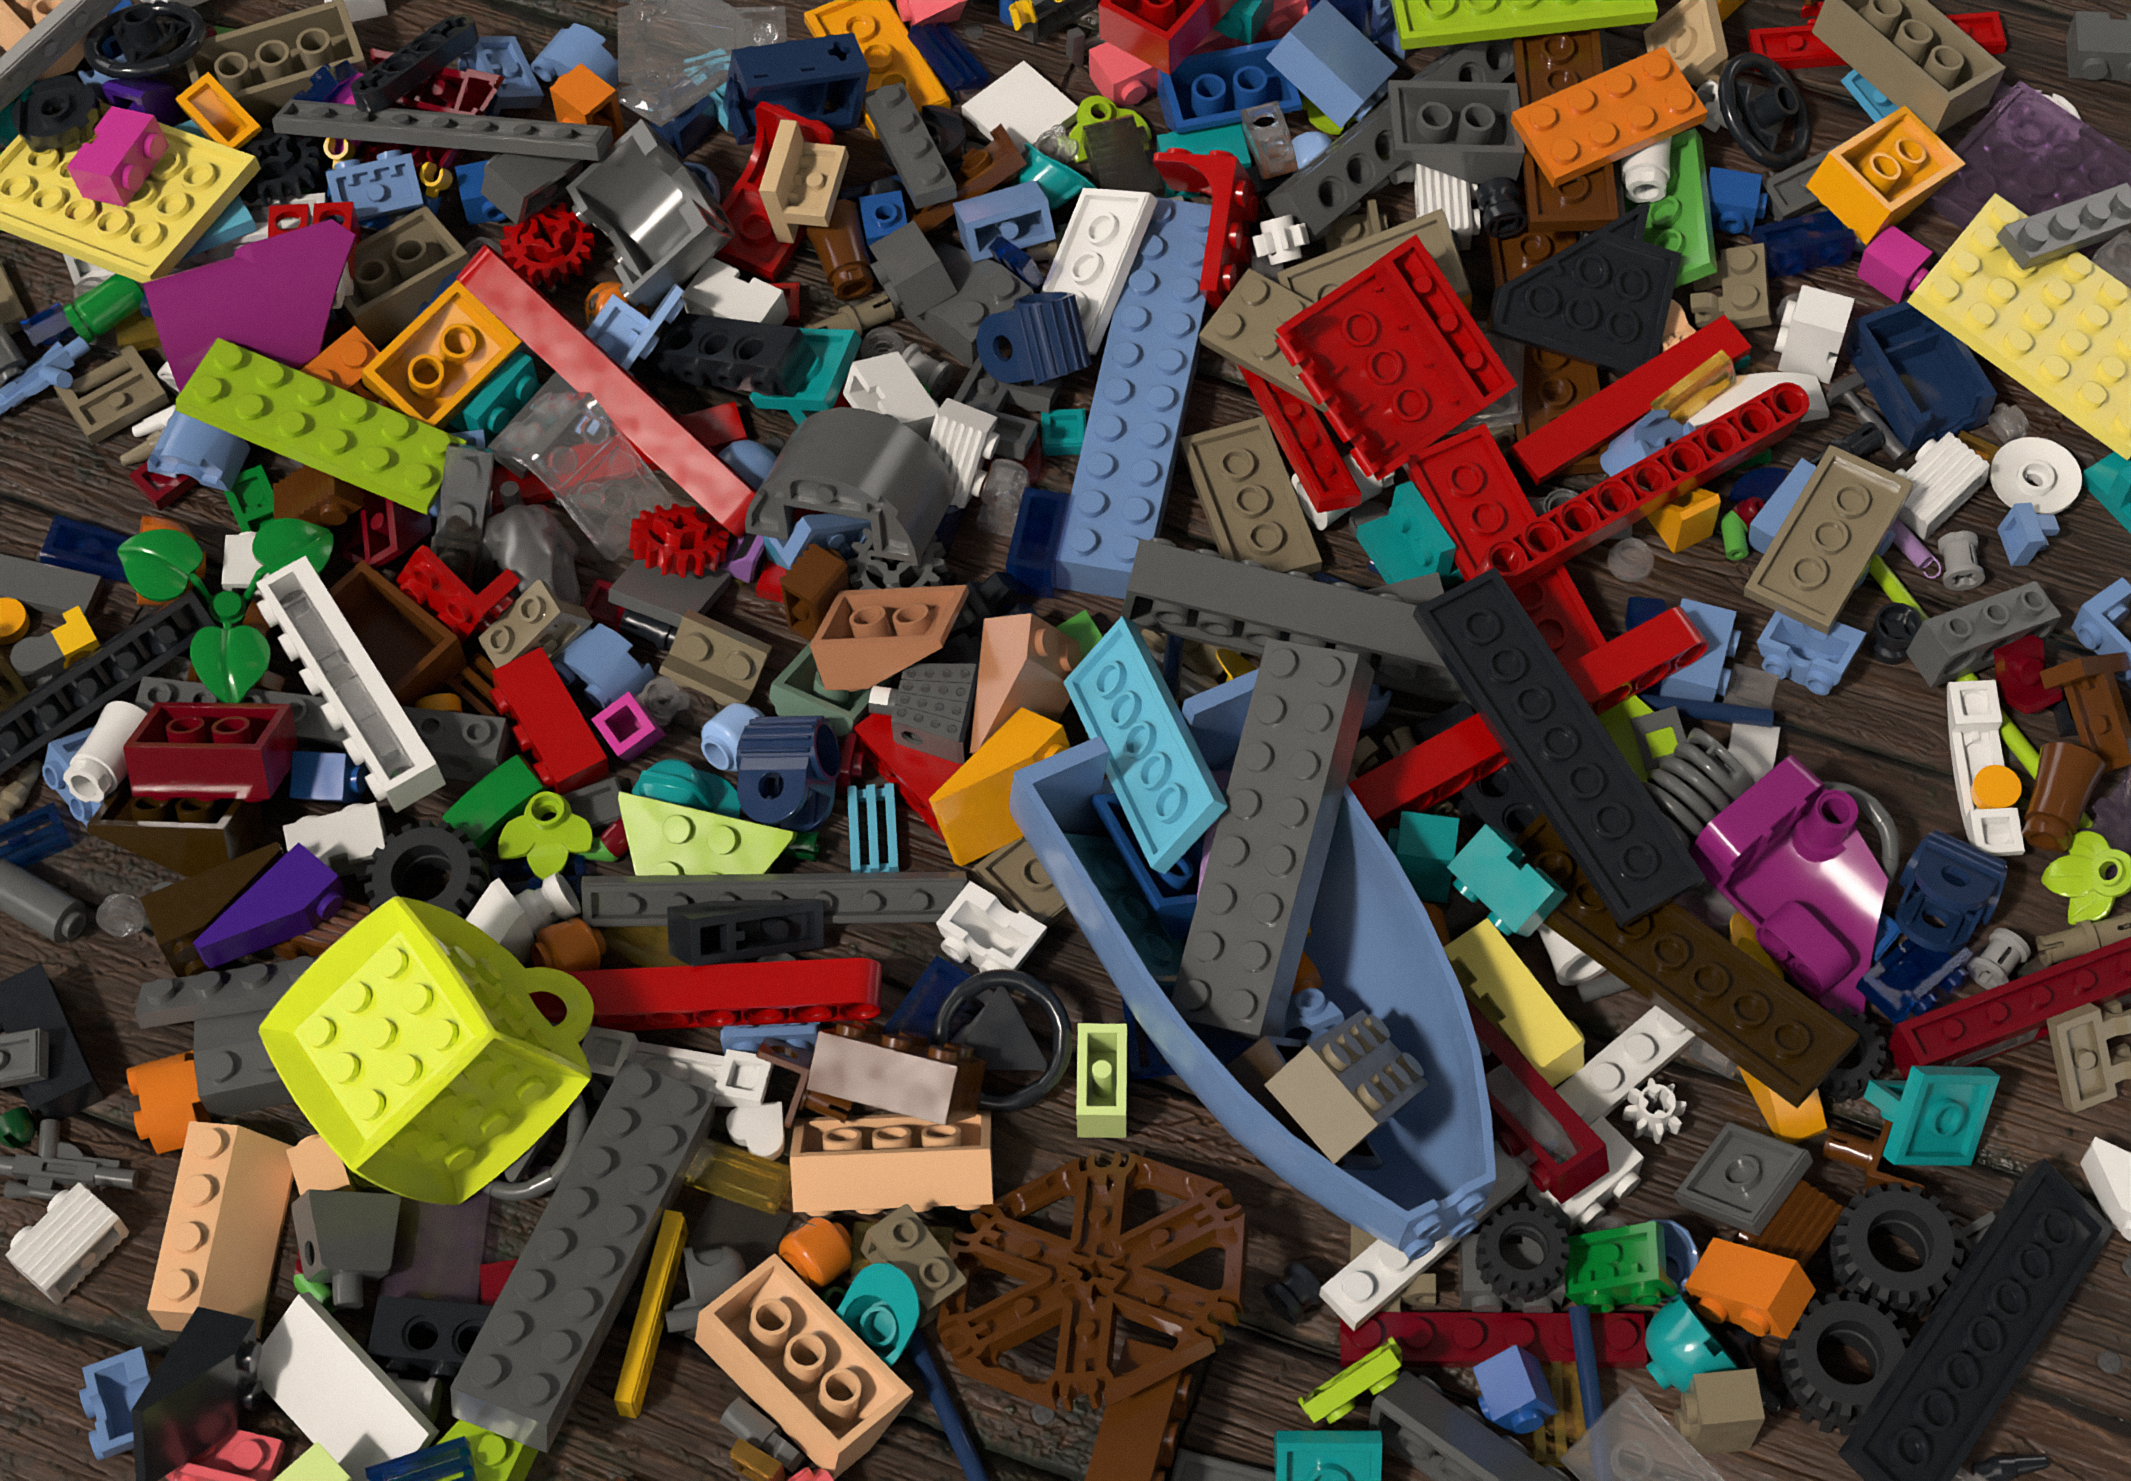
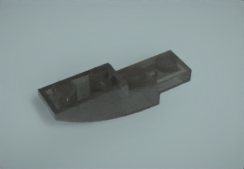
(464, 510)

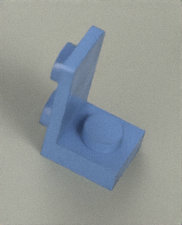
(2098, 622)

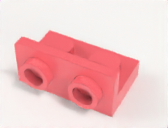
(234, 1458)

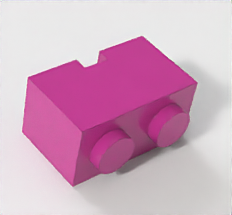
(119, 157)

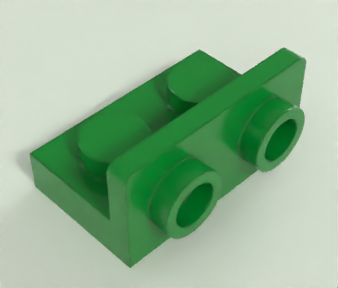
(1618, 1267)

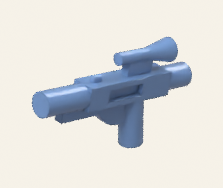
(46, 371)

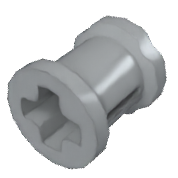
(928, 370)
(1960, 561)
(1998, 949)
(423, 1394)

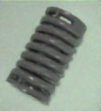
(1700, 807)

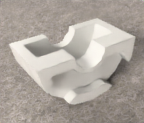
(987, 932)

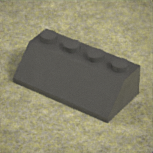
(1446, 1439)

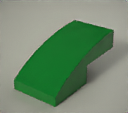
(251, 499)
(495, 799)

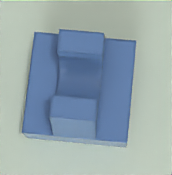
(2025, 533)

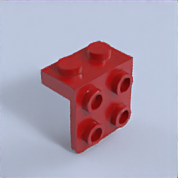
(449, 600)

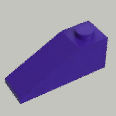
(279, 906)

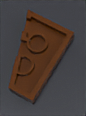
(977, 174)

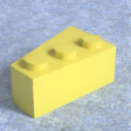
(1516, 1002)

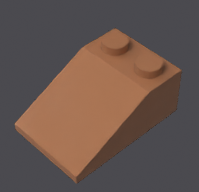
(882, 632)
(1021, 667)

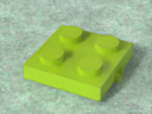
(1337, 1394)

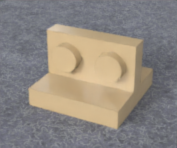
(1692, 38)
(800, 181)

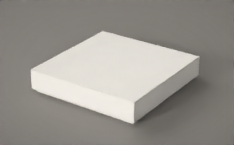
(1022, 104)

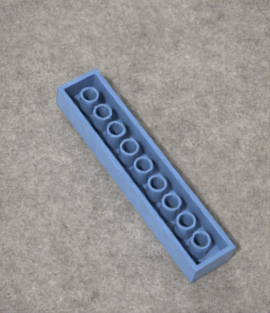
(1138, 405)

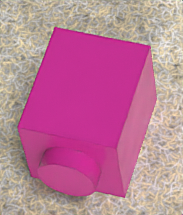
(1894, 264)
(628, 727)

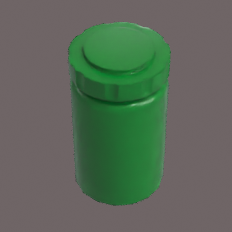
(104, 306)

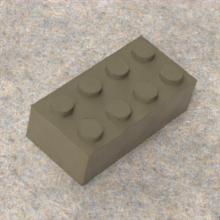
(1912, 56)
(277, 57)
(1347, 1084)

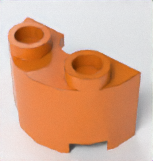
(166, 1099)

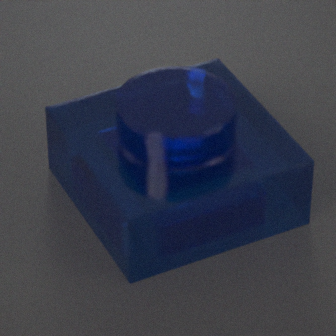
(46, 325)

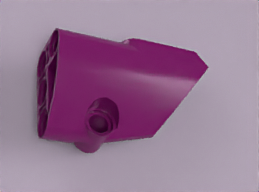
(263, 298)
(1800, 880)

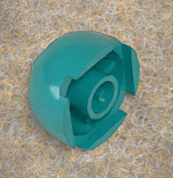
(1683, 1346)

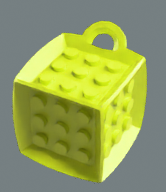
(427, 1051)

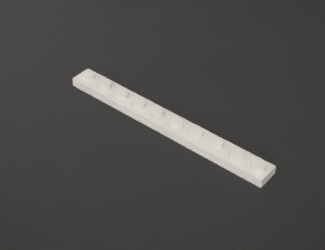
(1591, 1092)

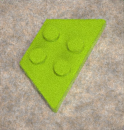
(692, 841)

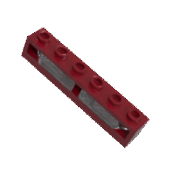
(2012, 1012)
(1535, 1120)

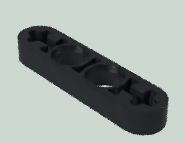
(414, 63)

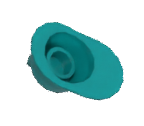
(1054, 178)
(683, 785)
(882, 1310)

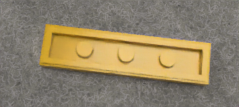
(651, 1315)

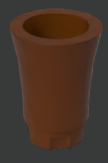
(843, 251)
(2060, 794)

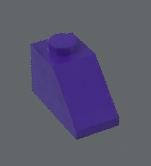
(145, 96)

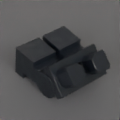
(983, 601)

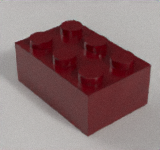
(211, 751)

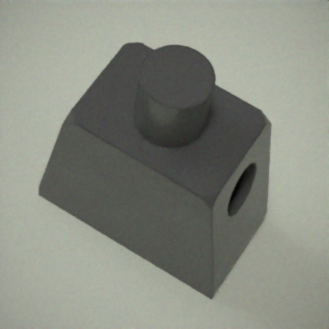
(345, 1240)

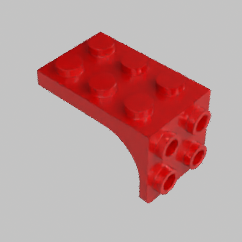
(1232, 210)
(755, 243)

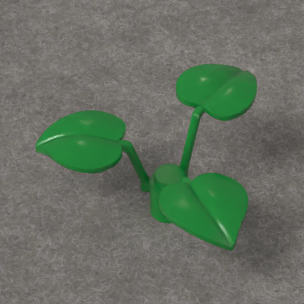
(232, 655)

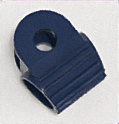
(1043, 336)
(782, 763)
(1952, 884)

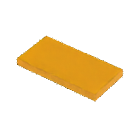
(884, 46)

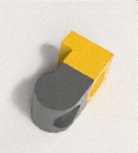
(46, 656)

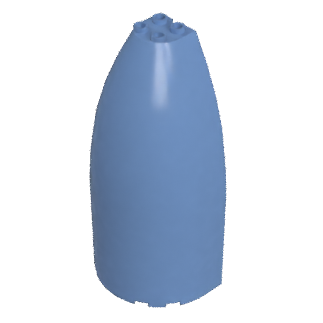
(1372, 955)

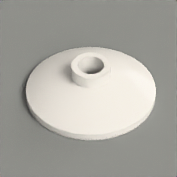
(2038, 462)

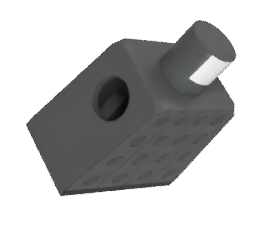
(931, 708)

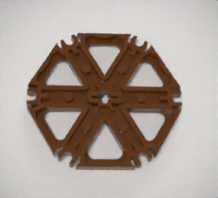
(1089, 1309)

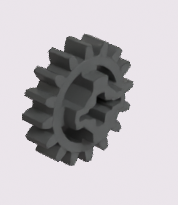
(905, 576)

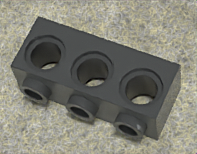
(1966, 637)

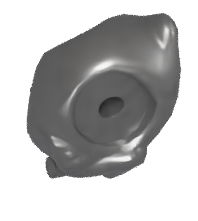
(531, 546)

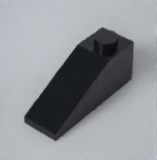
(743, 929)

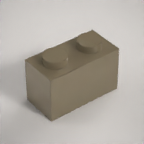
(1721, 1411)

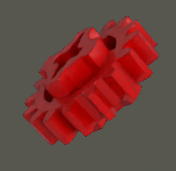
(549, 246)
(678, 540)

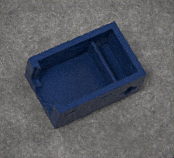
(799, 78)
(1919, 375)

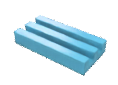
(871, 795)

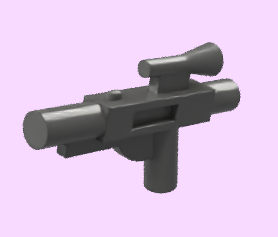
(61, 1165)

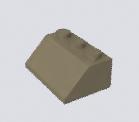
(398, 273)

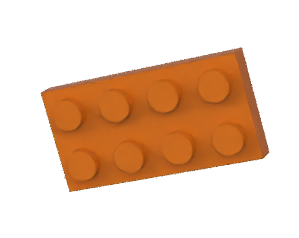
(1608, 116)

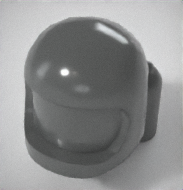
(708, 1277)

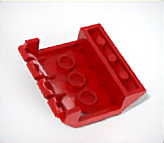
(1394, 358)

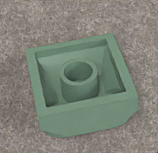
(802, 693)

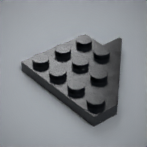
(1593, 300)

